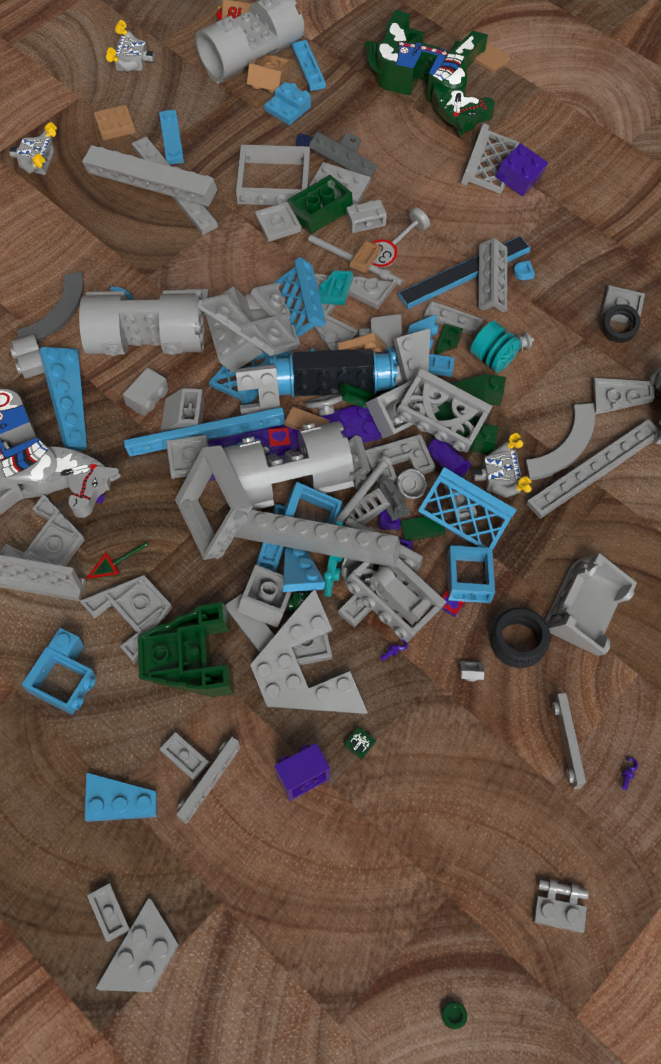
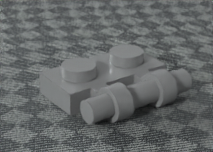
(559, 913)

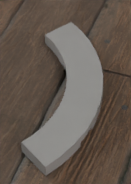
(570, 450)

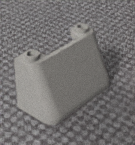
(588, 603)

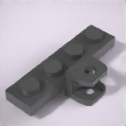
(344, 153)

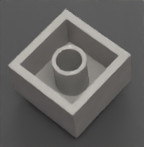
(264, 597)

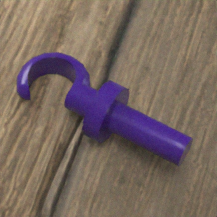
(393, 650)
(628, 774)

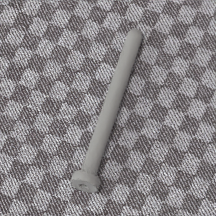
(384, 463)

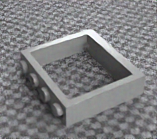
(271, 155)
(212, 461)

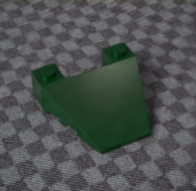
(488, 389)
(180, 653)

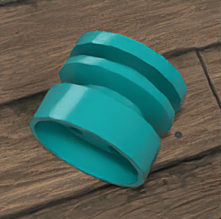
(495, 346)

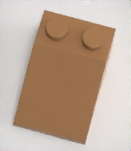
(268, 72)

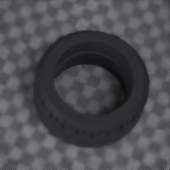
(526, 618)

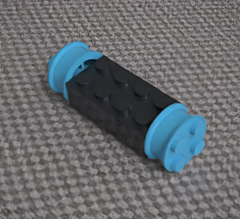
(324, 371)

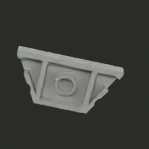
(141, 955)

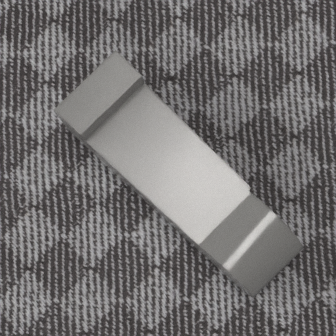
(399, 595)

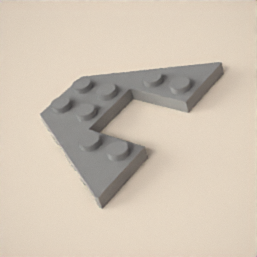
(365, 290)
(270, 334)
(282, 678)

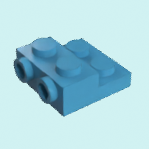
(288, 103)

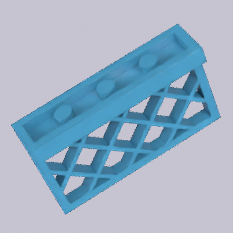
(309, 295)
(245, 396)
(479, 498)

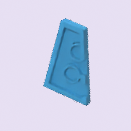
(300, 572)
(117, 800)

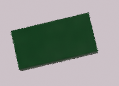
(355, 395)
(421, 528)

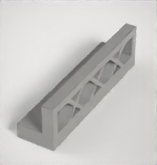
(490, 274)

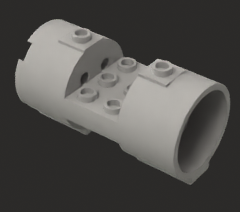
(234, 43)
(113, 322)
(322, 458)

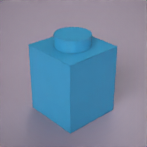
(66, 644)

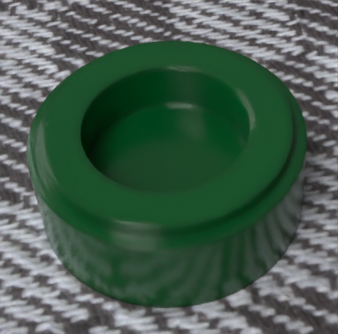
(454, 1015)

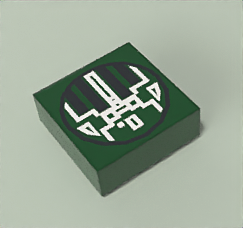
(360, 743)

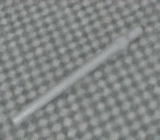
(385, 274)

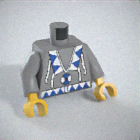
(130, 52)
(36, 152)
(502, 470)

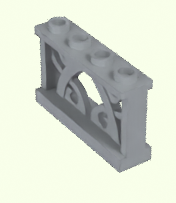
(447, 392)
(384, 609)

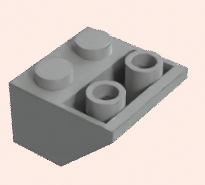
(183, 409)

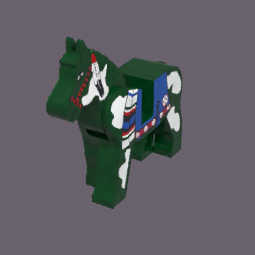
(406, 58)

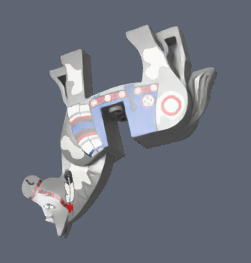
(36, 470)

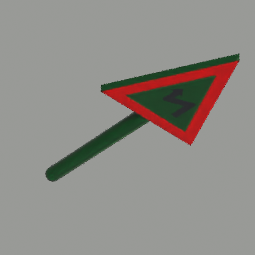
(107, 568)

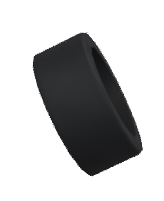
(625, 310)

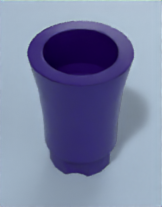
(447, 457)

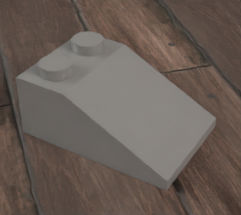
(385, 406)

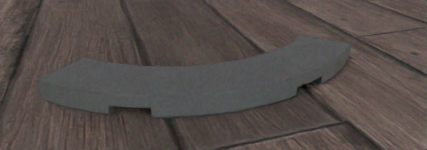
(62, 311)

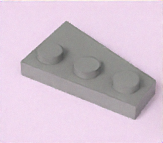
(413, 353)
(620, 394)

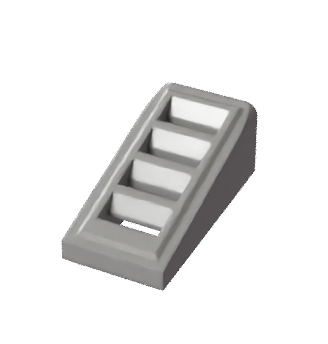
(365, 518)

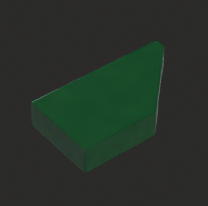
(449, 339)

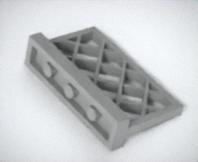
(481, 145)
(40, 578)

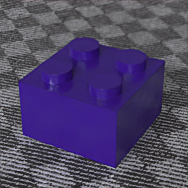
(521, 169)
(302, 771)

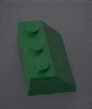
(321, 203)

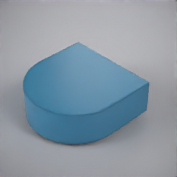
(524, 271)

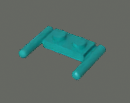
(333, 572)

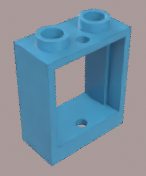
(312, 496)
(468, 591)
(42, 669)

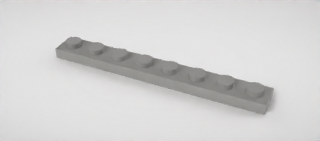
(196, 212)
(593, 469)

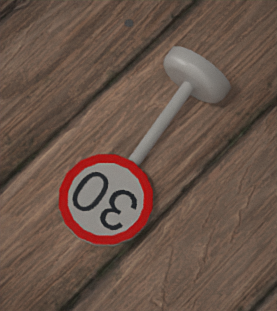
(389, 251)

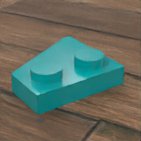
(336, 288)

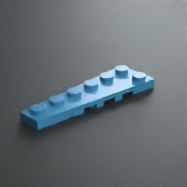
(64, 385)

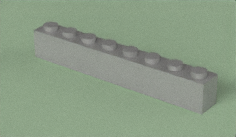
(150, 175)
(321, 538)

